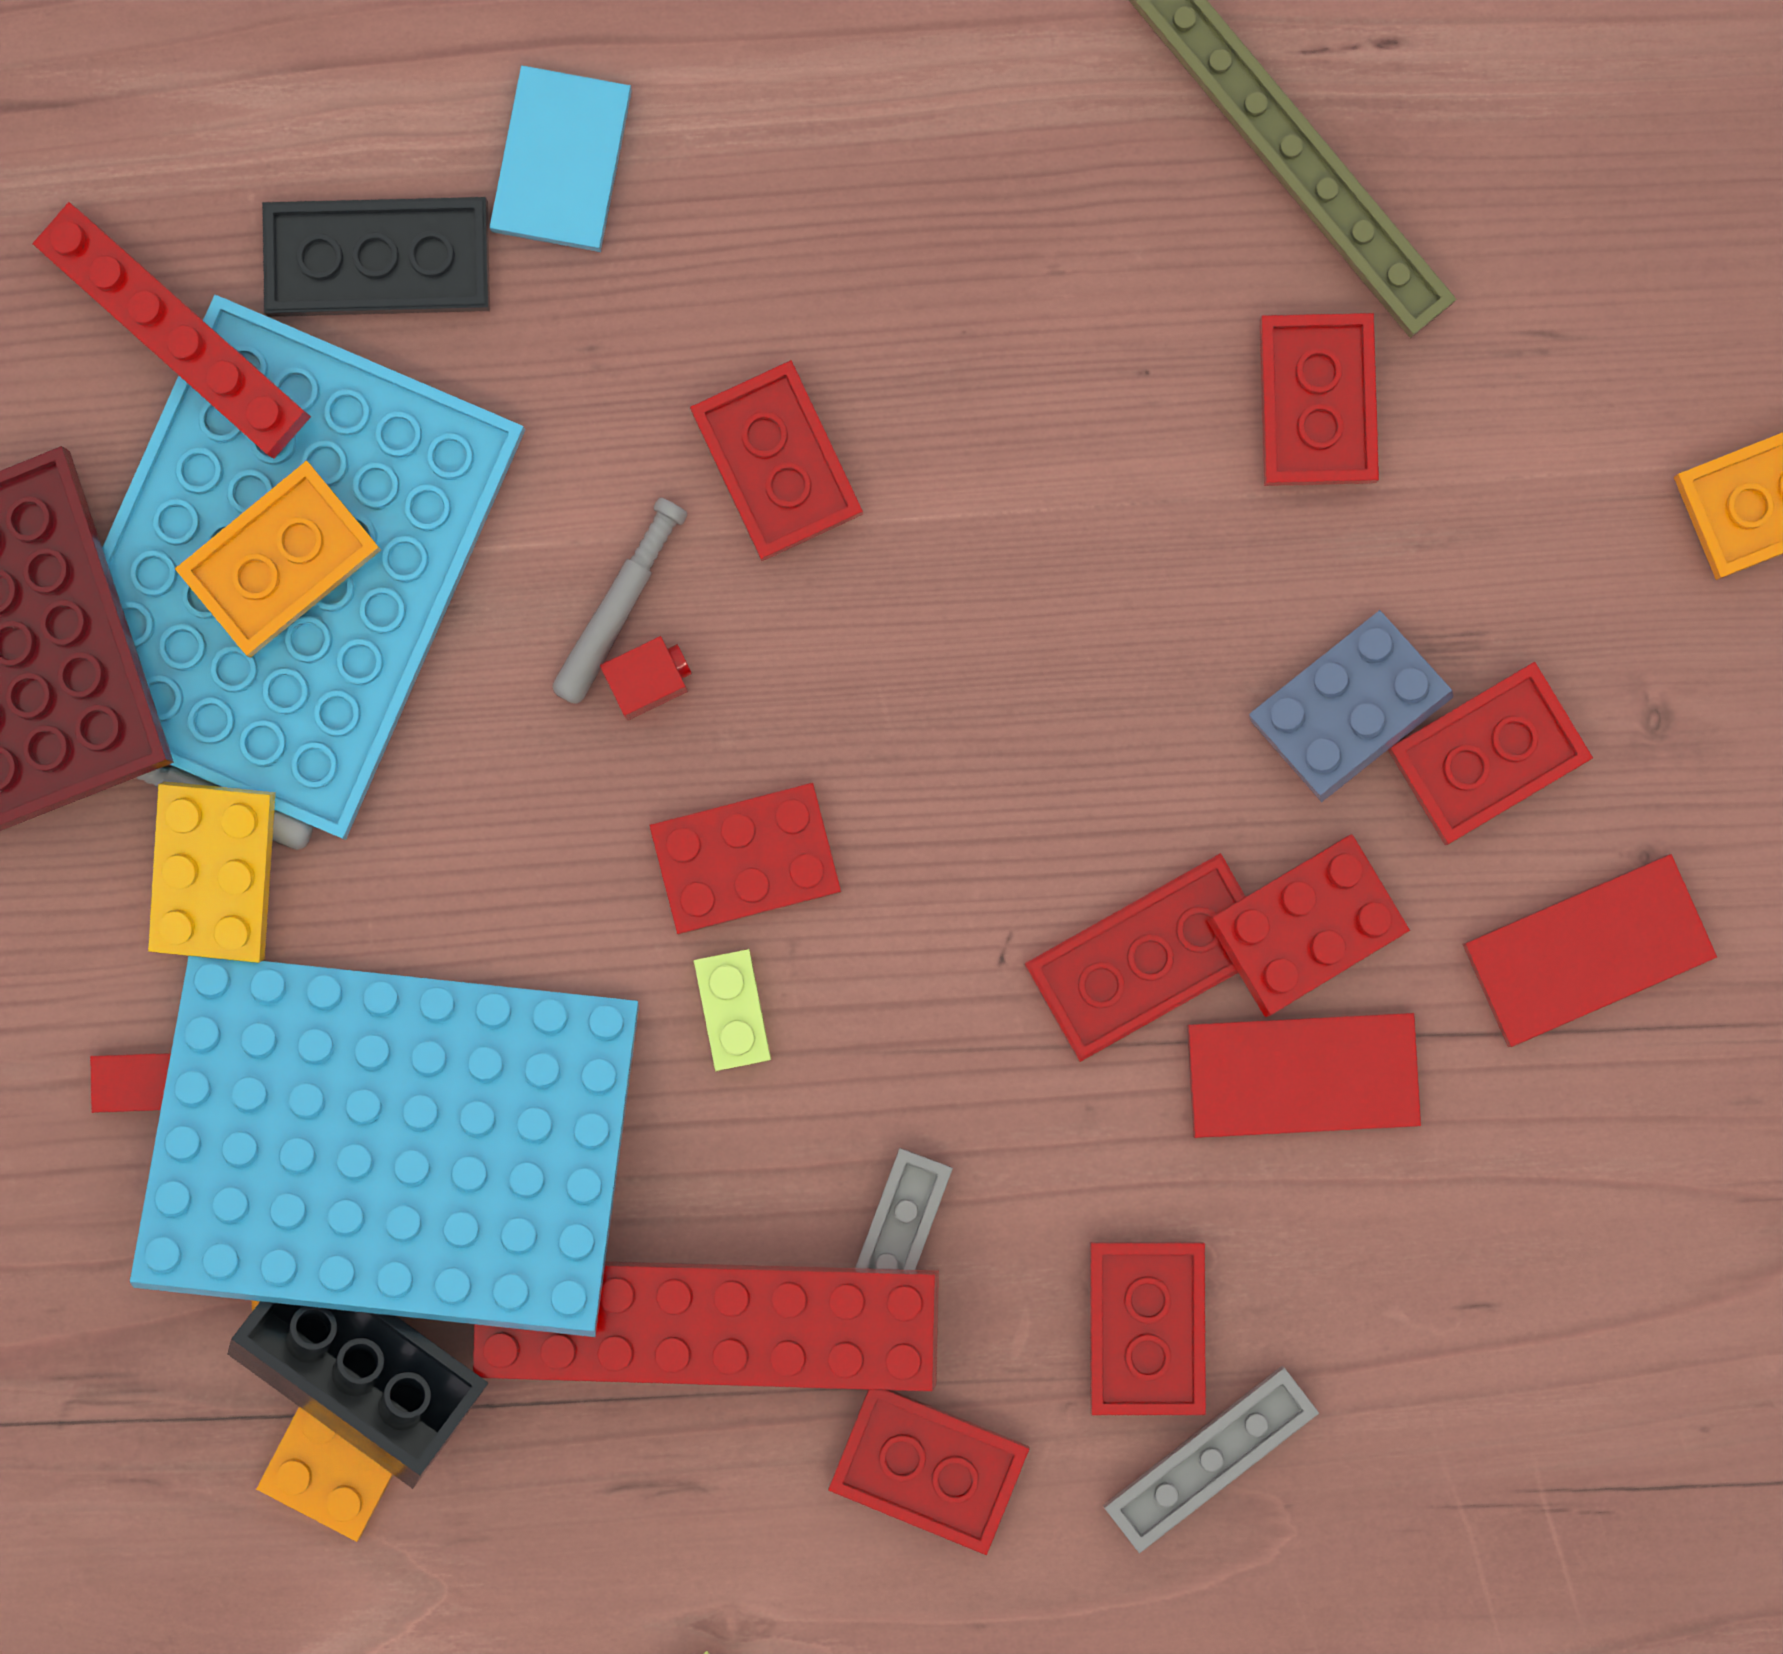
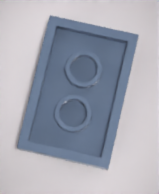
(1351, 705)

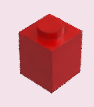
(646, 677)

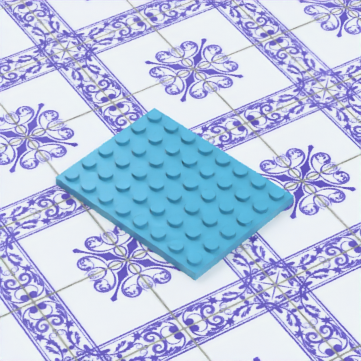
(330, 688)
(388, 1145)

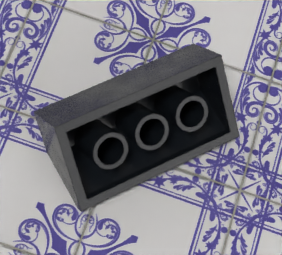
(362, 1379)

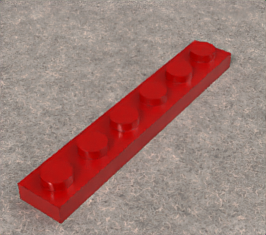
(171, 330)

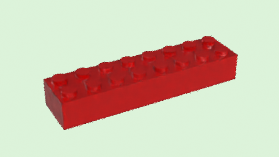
(738, 1330)

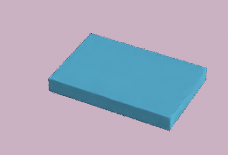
(560, 158)

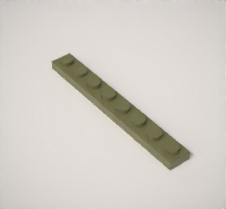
(1300, 160)

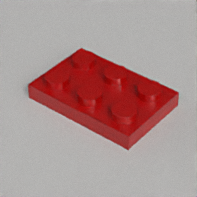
(1319, 399)
(776, 460)
(1490, 753)
(745, 858)
(1308, 925)
(1147, 1328)
(929, 1469)

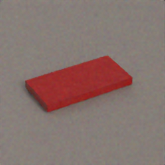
(1589, 950)
(1139, 960)
(1303, 1075)

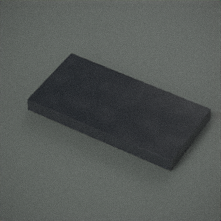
(376, 256)

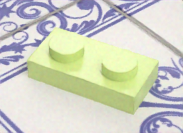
(732, 1010)

